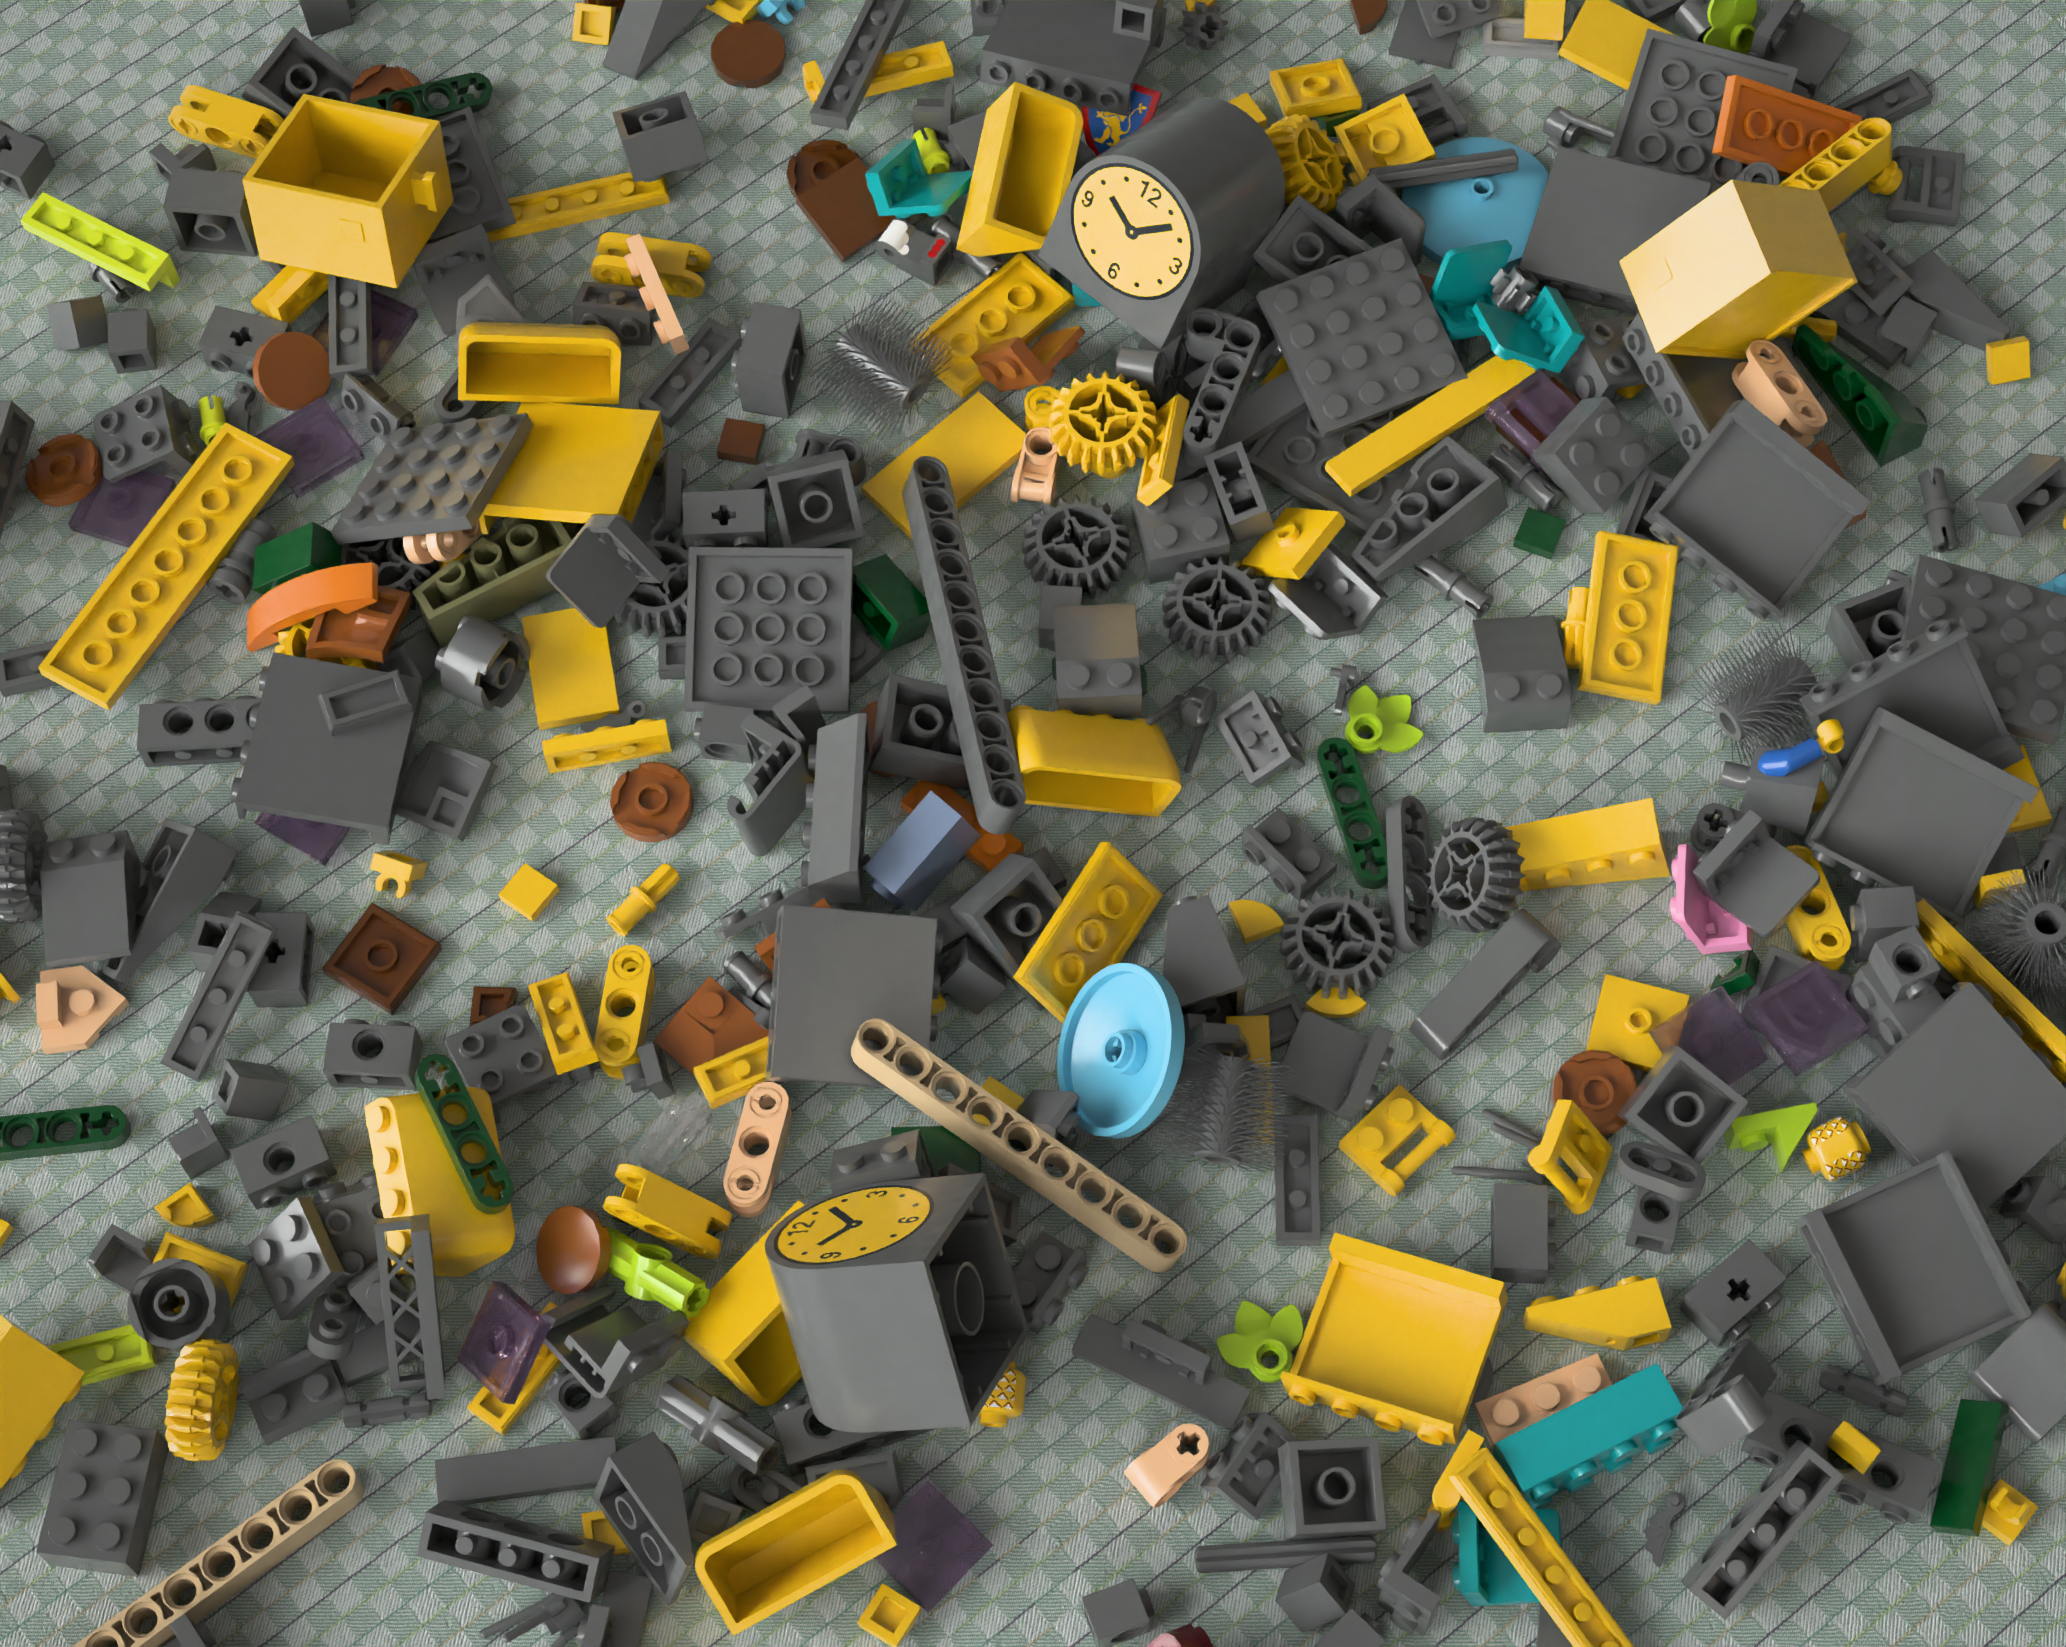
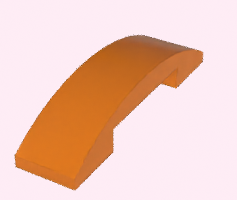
(309, 595)

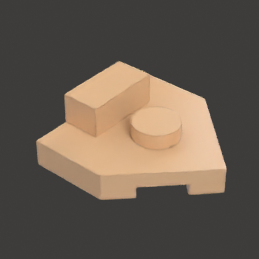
(74, 1008)

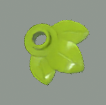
(1731, 24)
(1383, 719)
(1262, 1336)

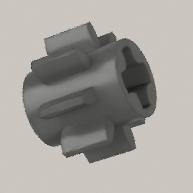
(1206, 34)
(1514, 289)

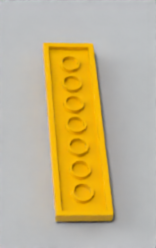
(166, 566)

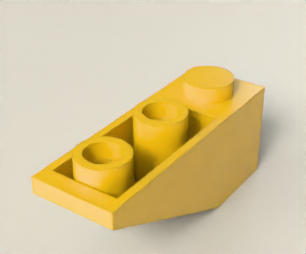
(1610, 1317)

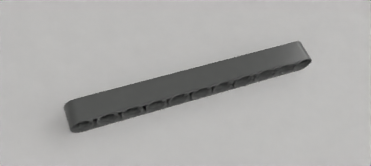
(963, 647)

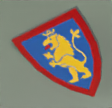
(1106, 129)

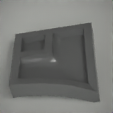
(444, 789)

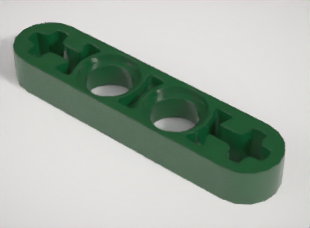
(418, 96)
(1350, 813)
(47, 1122)
(469, 1131)

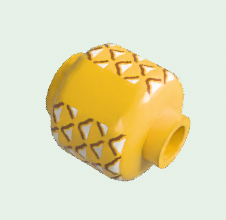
(1836, 1149)
(1006, 1399)

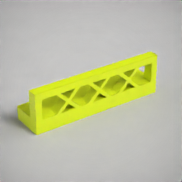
(99, 243)

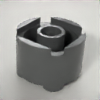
(483, 663)
(158, 1293)

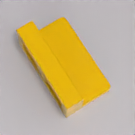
(290, 293)

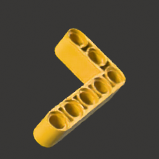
(1846, 163)

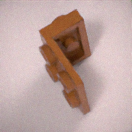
(1015, 366)

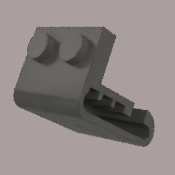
(774, 784)
(881, 1160)
(609, 1348)
(2030, 1372)

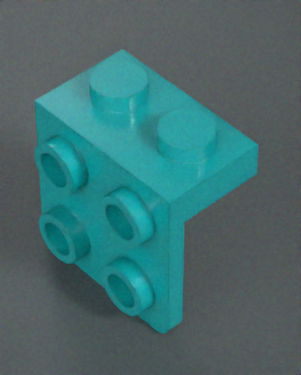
(905, 189)
(1464, 281)
(1539, 338)
(1483, 1569)

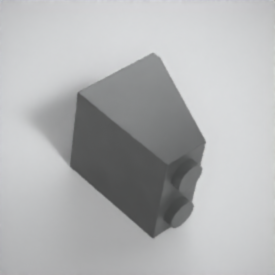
(1201, 961)

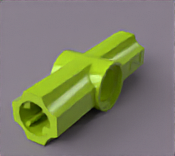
(653, 1276)

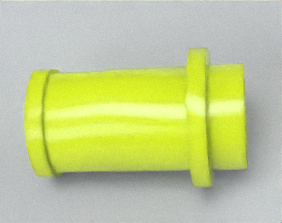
(932, 155)
(211, 419)

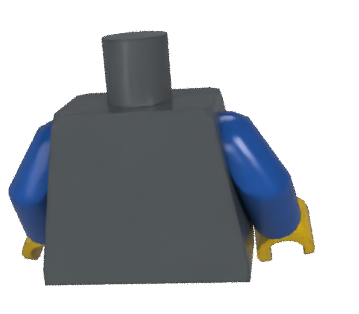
(1786, 782)

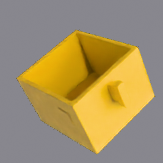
(348, 190)
(1737, 270)

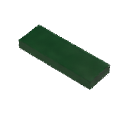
(1969, 1467)

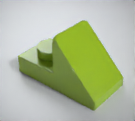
(1781, 1127)

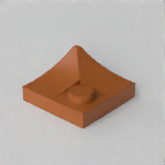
(362, 633)
(708, 1027)

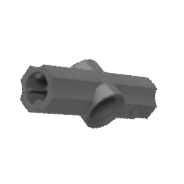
(719, 1425)

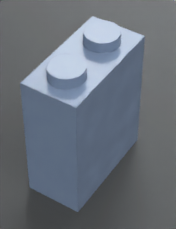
(921, 853)

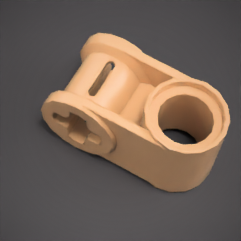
(1036, 474)
(1162, 1468)

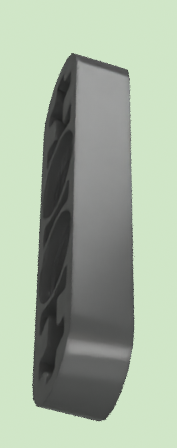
(1409, 828)

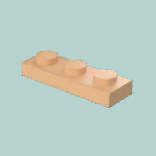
(655, 295)
(1540, 1398)

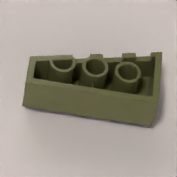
(493, 577)

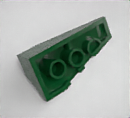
(1871, 406)

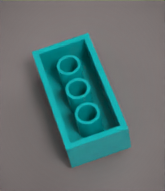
(1591, 1437)

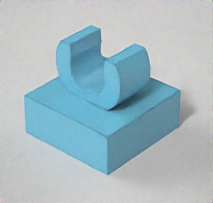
(768, 7)

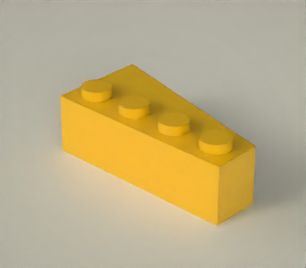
(1592, 847)

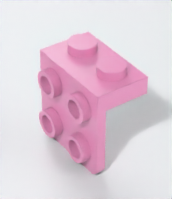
(1702, 919)

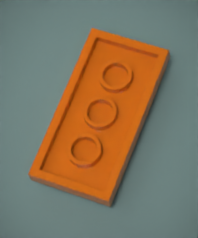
(1775, 125)

